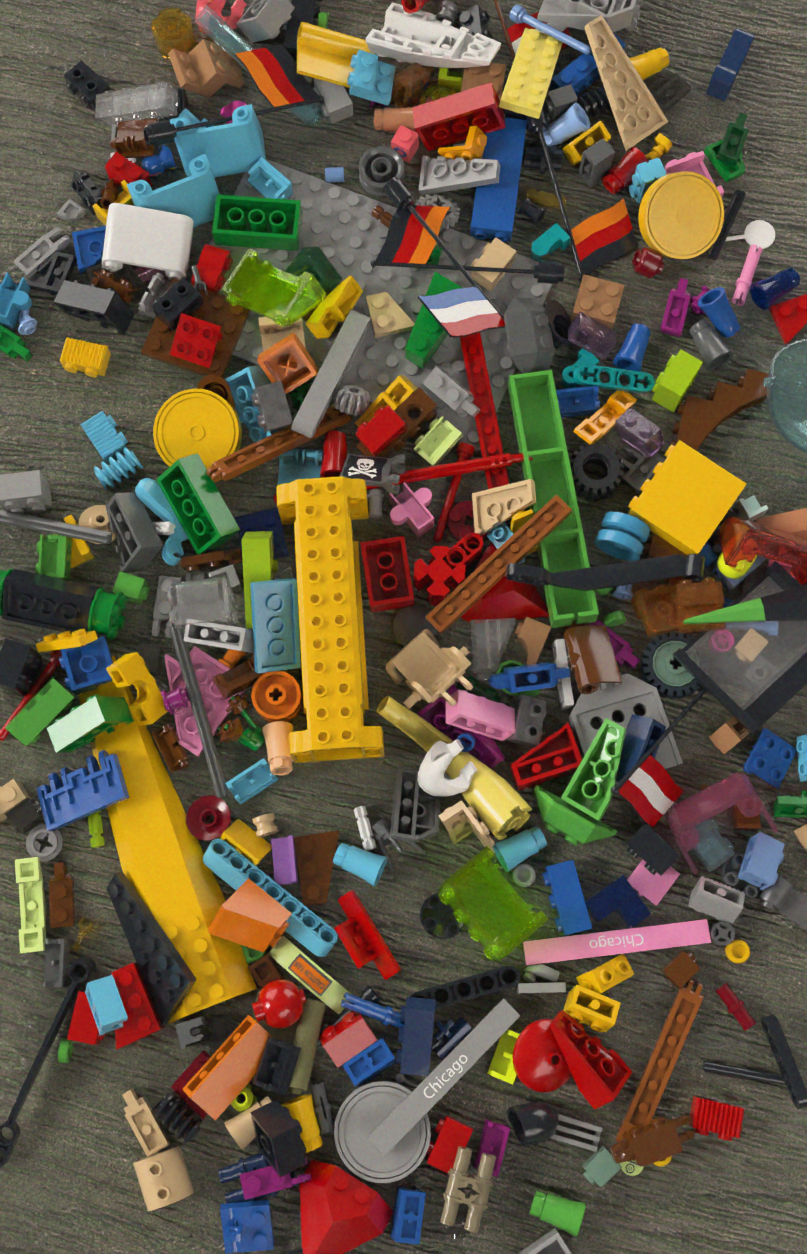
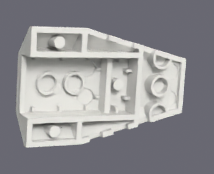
(429, 41)

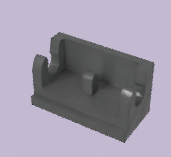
(56, 962)
(188, 1031)

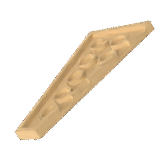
(629, 98)

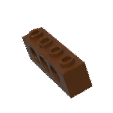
(416, 401)

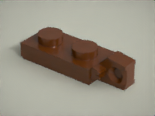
(212, 559)
(61, 897)

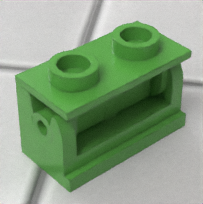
(54, 556)

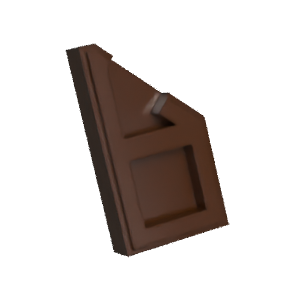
(265, 970)

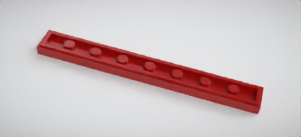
(486, 419)

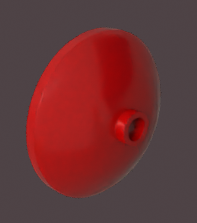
(534, 1058)

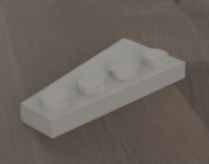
(449, 174)

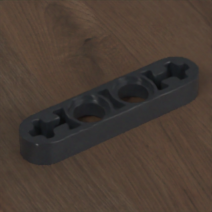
(785, 1061)

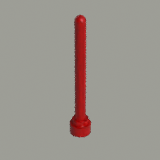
(464, 452)
(40, 682)

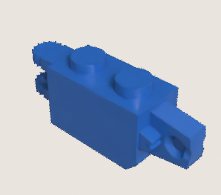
(528, 677)

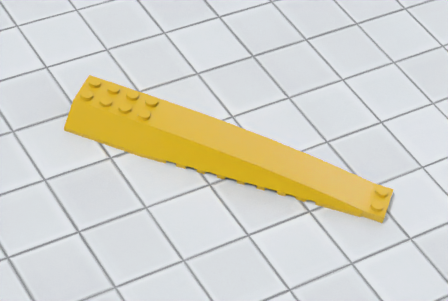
(168, 864)

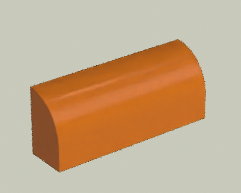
(228, 1068)

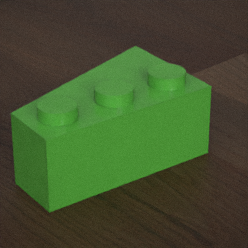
(40, 712)

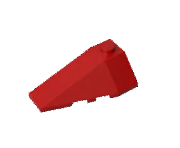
(595, 1069)

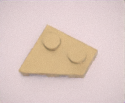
(387, 316)

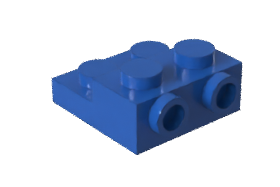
(86, 666)

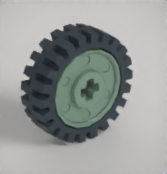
(659, 671)

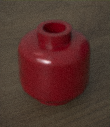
(647, 262)

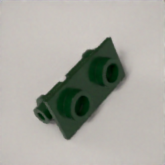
(479, 690)

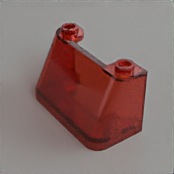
(746, 539)

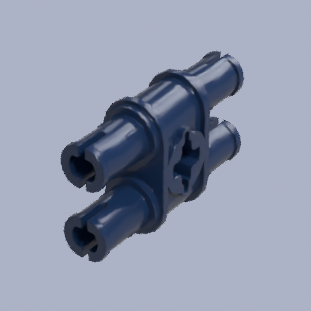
(245, 1165)

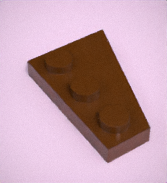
(315, 865)

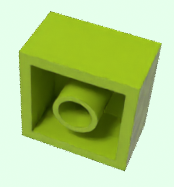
(676, 380)

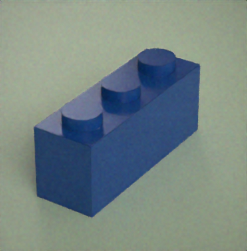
(566, 898)

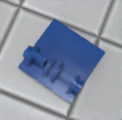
(769, 758)

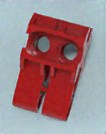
(443, 572)

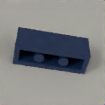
(639, 737)
(416, 1036)

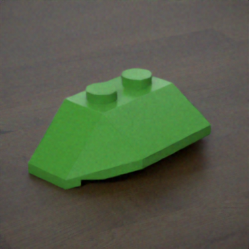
(569, 820)

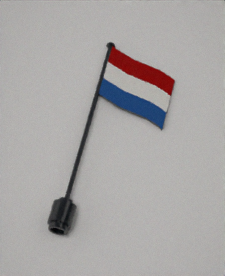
(458, 310)

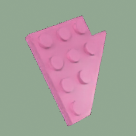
(214, 703)

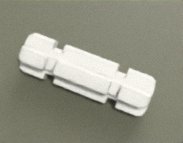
(164, 528)
(364, 828)

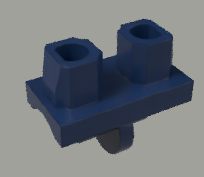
(449, 1036)

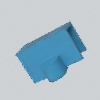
(13, 300)

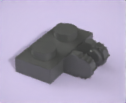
(640, 470)

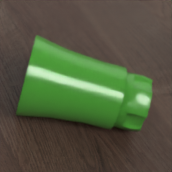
(558, 1211)

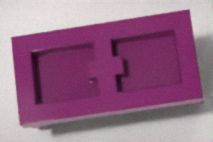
(493, 1142)

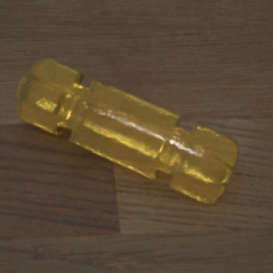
(544, 198)

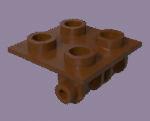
(131, 140)

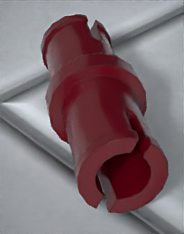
(735, 1007)

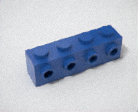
(579, 73)

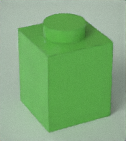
(132, 586)

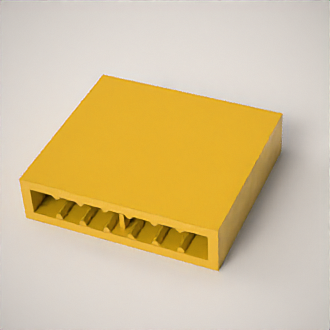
(686, 498)

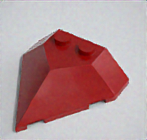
(507, 599)
(338, 1211)

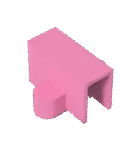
(412, 509)

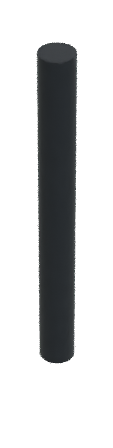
(743, 1072)

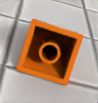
(251, 918)

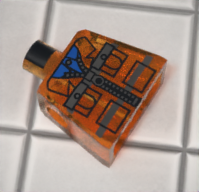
(410, 85)

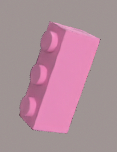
(481, 715)

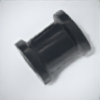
(532, 211)

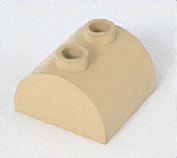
(163, 1178)

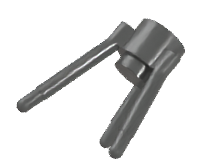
(382, 830)

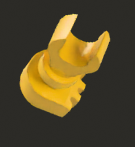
(662, 145)

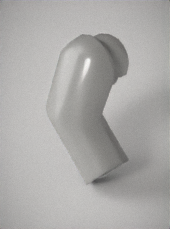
(540, 970)

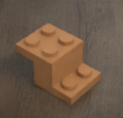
(205, 68)

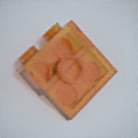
(697, 599)
(656, 609)

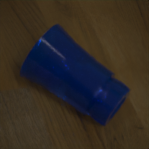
(771, 289)

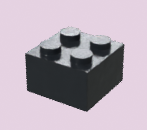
(18, 667)
(279, 1137)

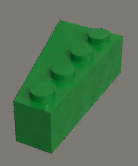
(427, 332)

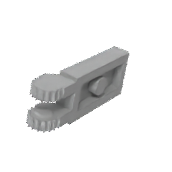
(40, 251)
(162, 605)

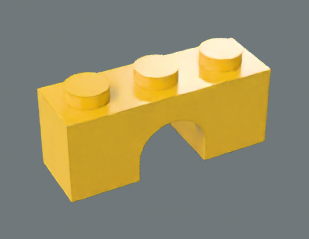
(149, 702)

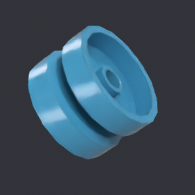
(622, 536)

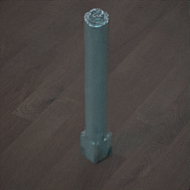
(233, 43)

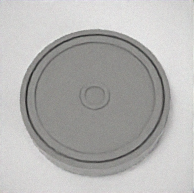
(360, 1116)

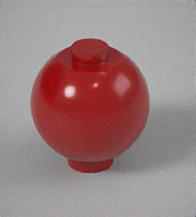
(279, 1004)

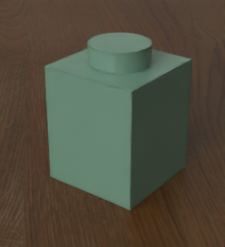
(600, 1167)

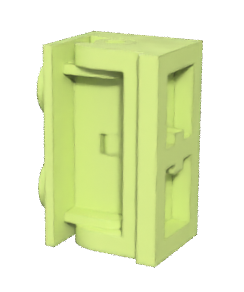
(437, 441)

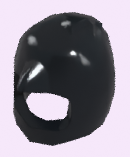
(536, 1123)

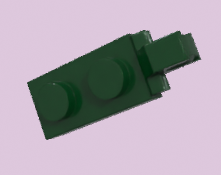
(733, 141)

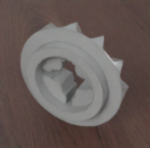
(34, 847)

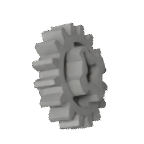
(437, 200)

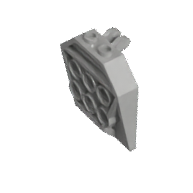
(579, 13)
(622, 699)

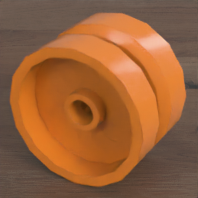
(274, 684)

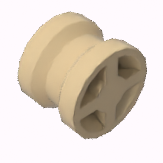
(265, 825)

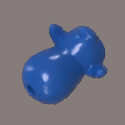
(158, 163)

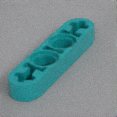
(614, 375)

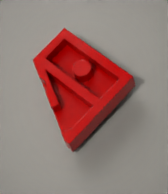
(790, 316)

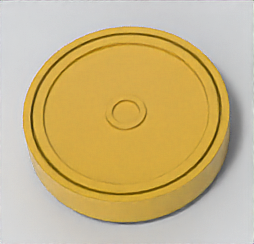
(681, 215)
(195, 424)

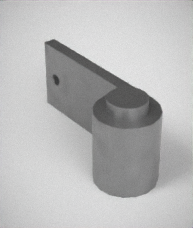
(785, 901)

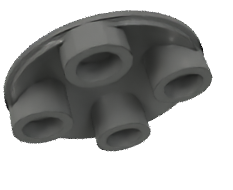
(410, 623)
(730, 877)

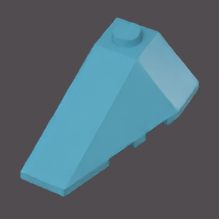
(242, 387)

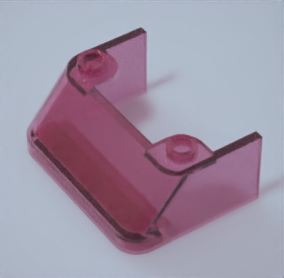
(730, 791)

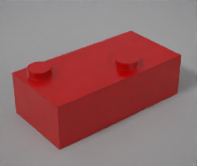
(449, 118)

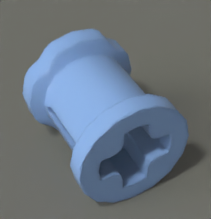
(623, 592)

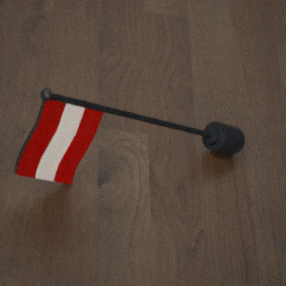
(648, 784)

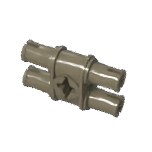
(476, 1199)

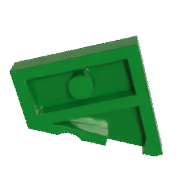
(727, 171)

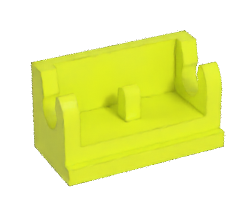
(502, 1061)

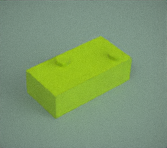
(257, 564)

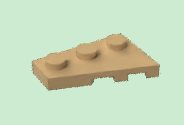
(501, 503)

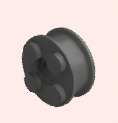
(379, 159)

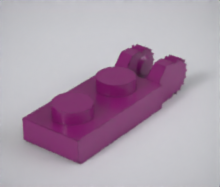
(267, 1180)

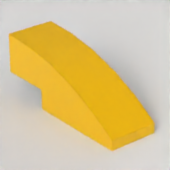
(334, 308)
(393, 396)

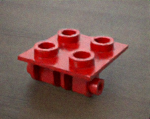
(195, 340)

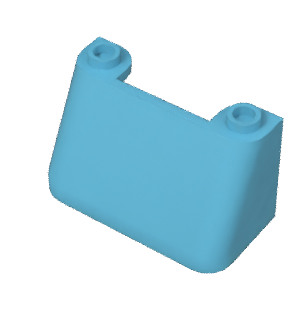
(228, 147)
(189, 196)

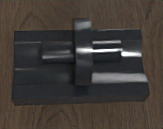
(536, 158)

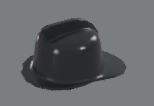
(559, 323)

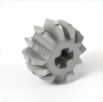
(351, 399)

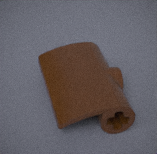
(591, 657)

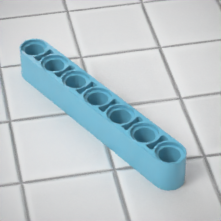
(304, 924)

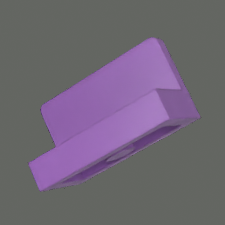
(284, 860)

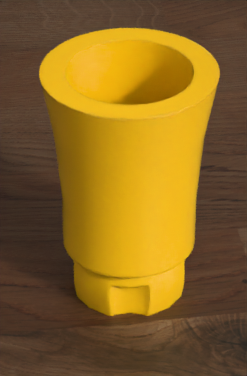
(650, 62)
(303, 1110)

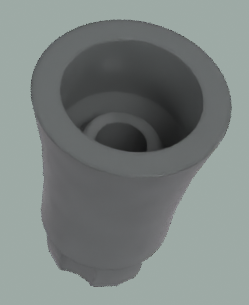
(710, 345)

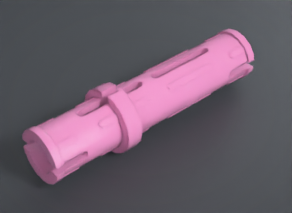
(745, 280)

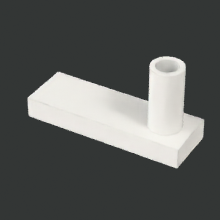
(560, 656)

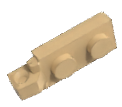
(144, 1123)

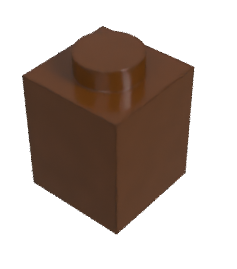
(681, 968)

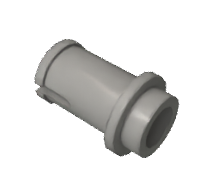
(375, 503)

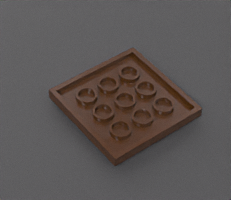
(213, 310)

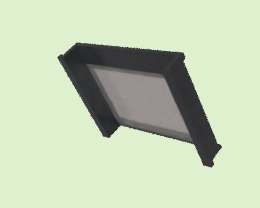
(753, 663)

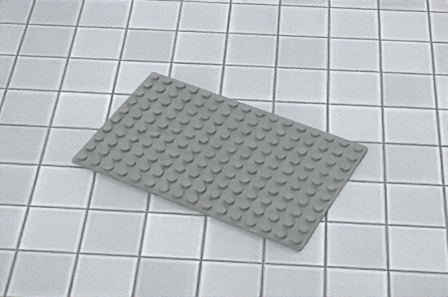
(350, 239)

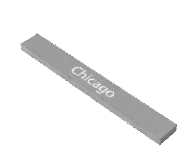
(443, 1077)

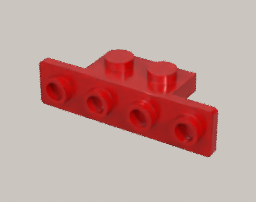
(363, 938)

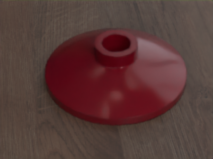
(198, 817)

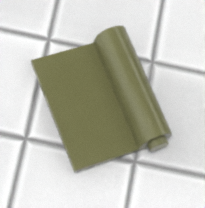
(303, 1034)

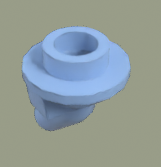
(27, 324)

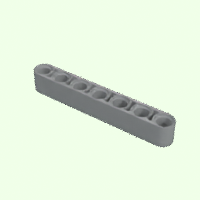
(331, 374)

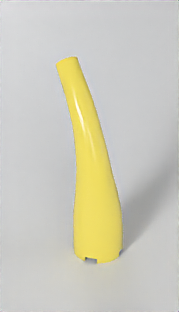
(488, 794)

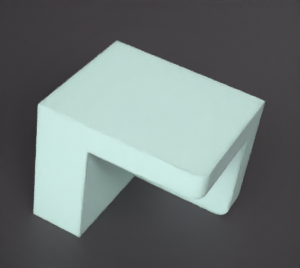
(750, 508)

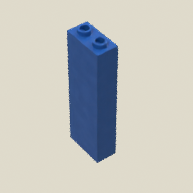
(496, 202)

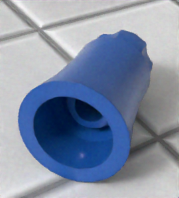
(719, 311)
(633, 348)

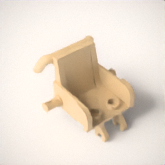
(429, 668)

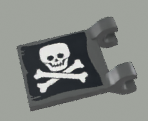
(375, 470)

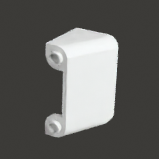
(147, 240)

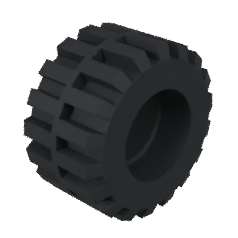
(602, 456)

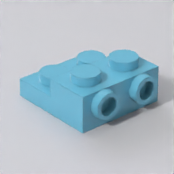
(371, 78)

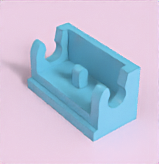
(269, 181)
(251, 781)
(106, 1004)

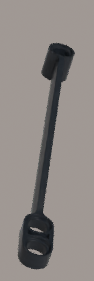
(613, 575)
(8, 1145)

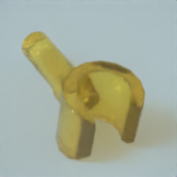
(82, 933)

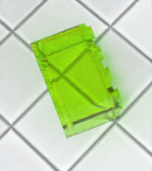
(490, 906)

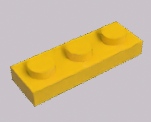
(66, 640)

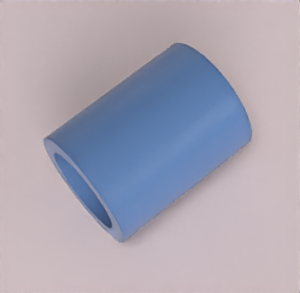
(334, 174)

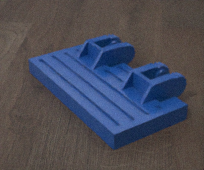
(82, 792)

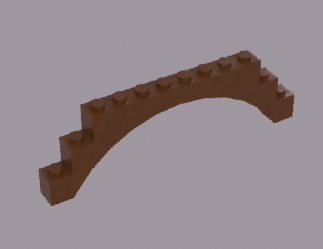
(698, 421)

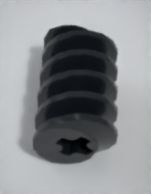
(594, 101)
(177, 1117)

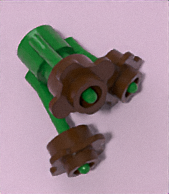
(233, 730)

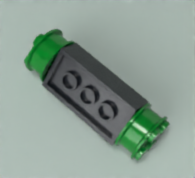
(60, 603)

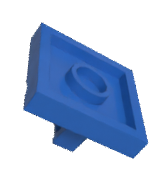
(247, 1226)

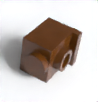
(743, 822)

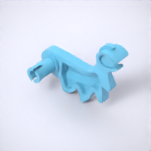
(153, 497)

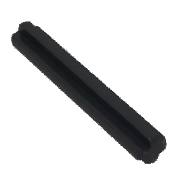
(729, 218)

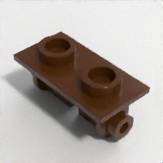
(107, 280)
(172, 752)

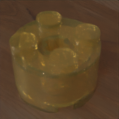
(173, 31)

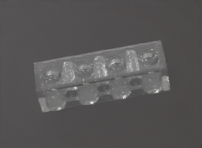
(136, 103)

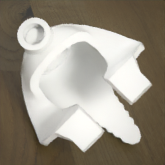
(432, 770)

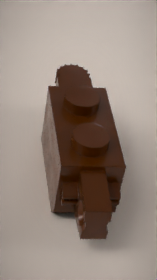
(652, 1141)

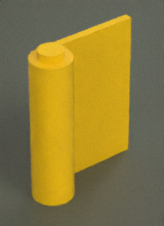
(326, 53)

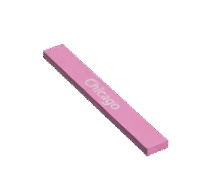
(616, 942)

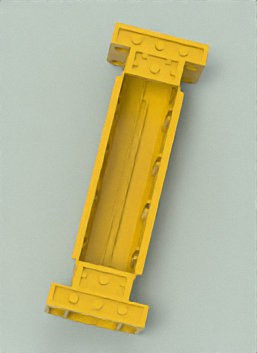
(330, 619)

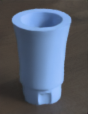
(567, 125)

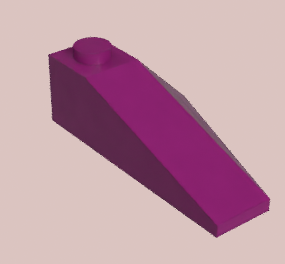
(485, 747)

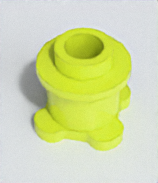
(250, 1099)

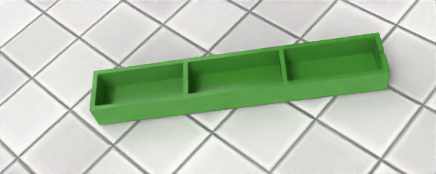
(542, 437)

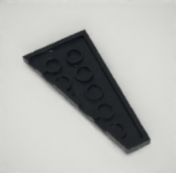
(159, 962)

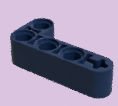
(730, 64)

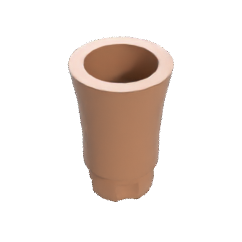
(391, 119)

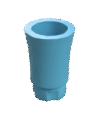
(519, 847)
(360, 863)

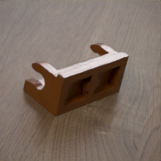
(237, 679)

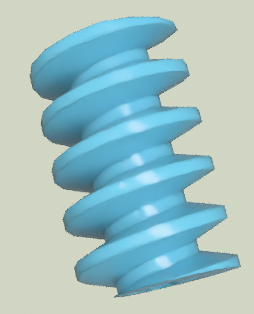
(117, 468)

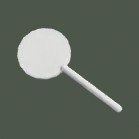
(757, 233)

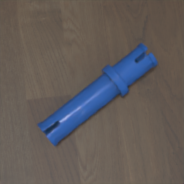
(373, 1010)

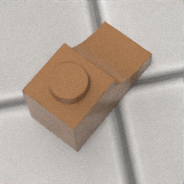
(532, 636)
(728, 735)

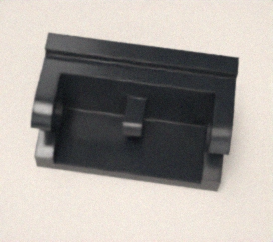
(277, 1065)

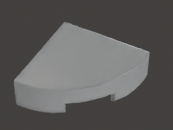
(71, 211)

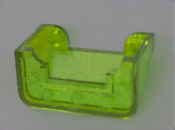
(272, 291)

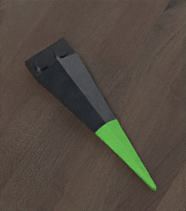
(781, 606)

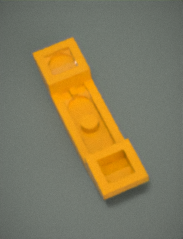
(604, 419)

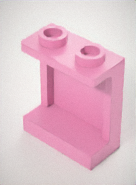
(692, 163)

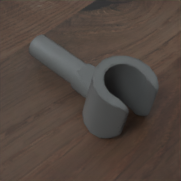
(198, 283)

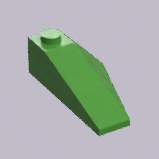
(597, 772)

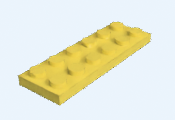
(531, 73)

